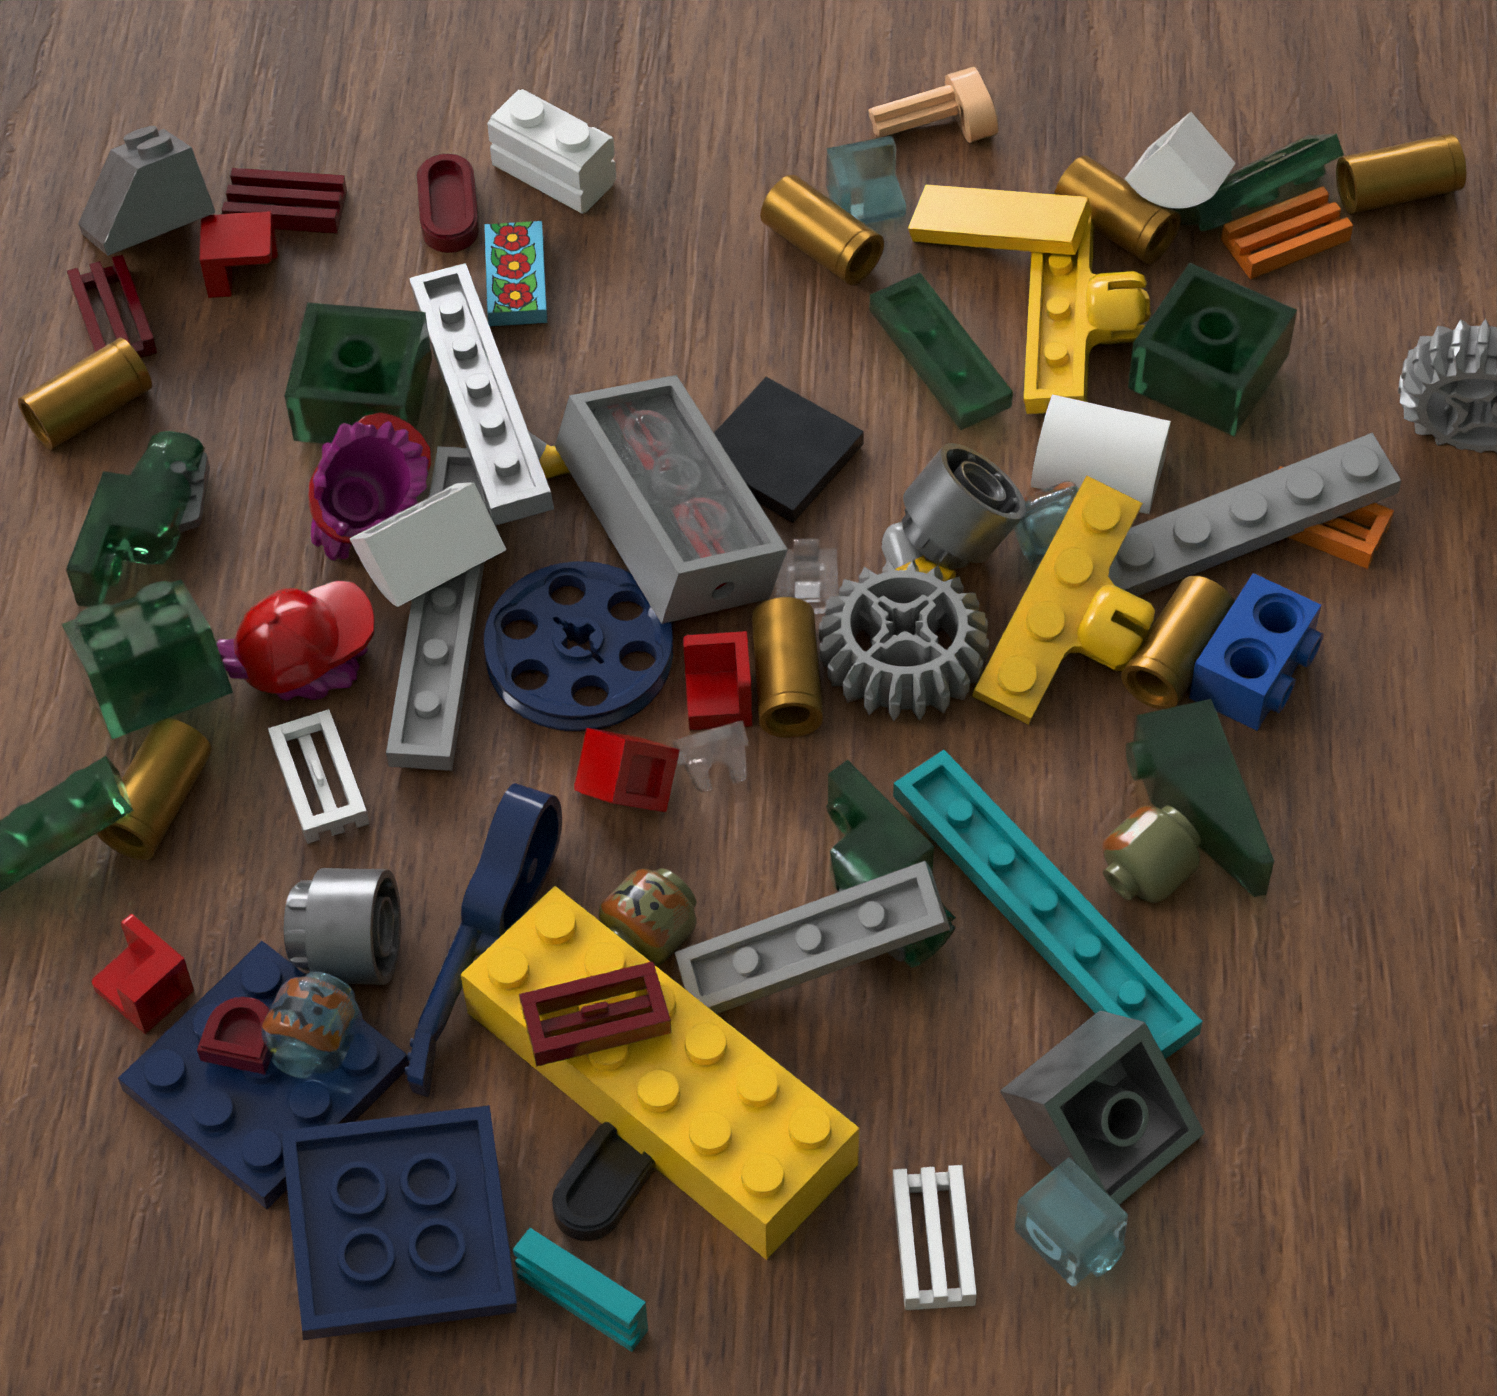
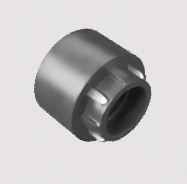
(960, 507)
(345, 924)

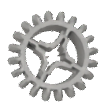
(1452, 386)
(905, 660)

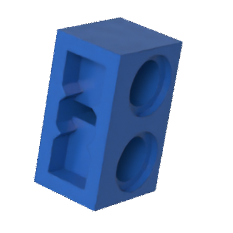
(1249, 648)

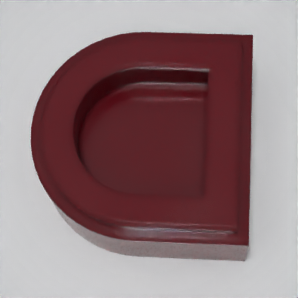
(234, 1036)

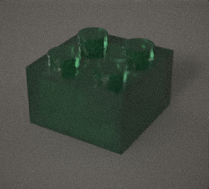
(1211, 349)
(355, 366)
(147, 657)

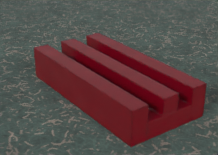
(287, 192)
(101, 278)
(599, 1024)

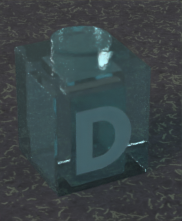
(1072, 1223)

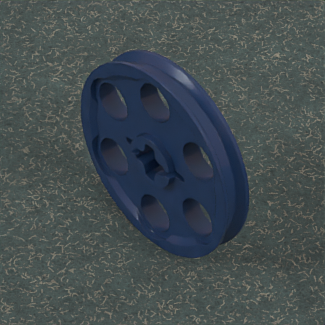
(576, 668)

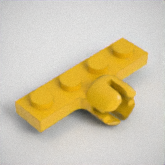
(1070, 315)
(1069, 606)

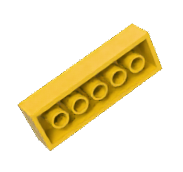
(696, 1100)

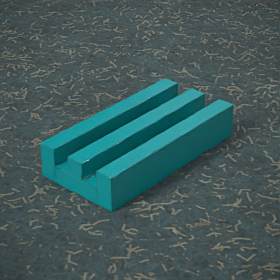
(581, 1289)

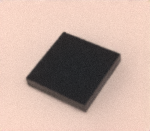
(786, 447)

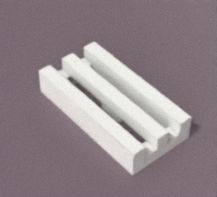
(333, 817)
(929, 1183)

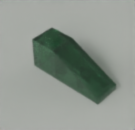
(1191, 768)

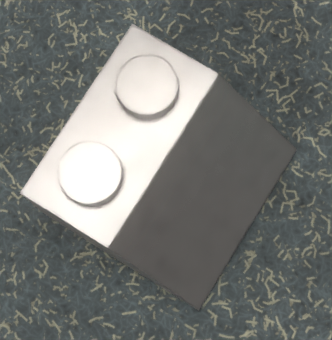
(145, 191)
(1105, 1105)

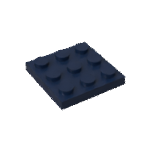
(239, 1114)
(397, 1222)

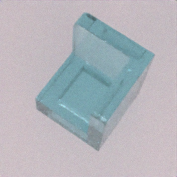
(864, 179)

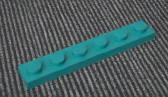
(1042, 901)

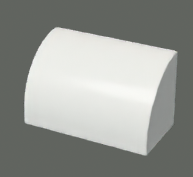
(1181, 166)
(1103, 443)
(429, 543)

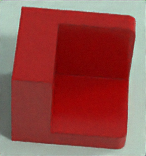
(234, 241)
(717, 679)
(626, 770)
(144, 978)

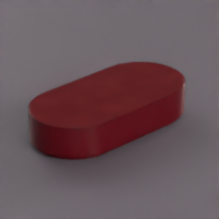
(447, 203)

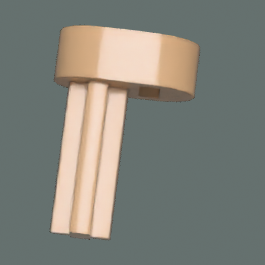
(961, 97)

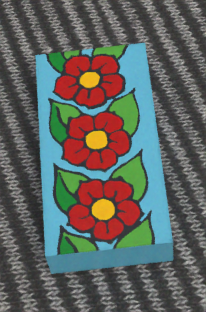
(515, 273)

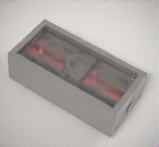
(670, 498)

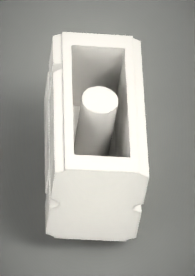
(552, 150)

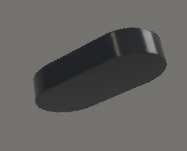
(600, 1185)

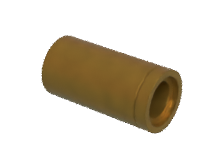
(1401, 173)
(1120, 211)
(822, 229)
(85, 393)
(1169, 651)
(787, 667)
(157, 787)

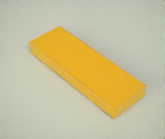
(1000, 219)

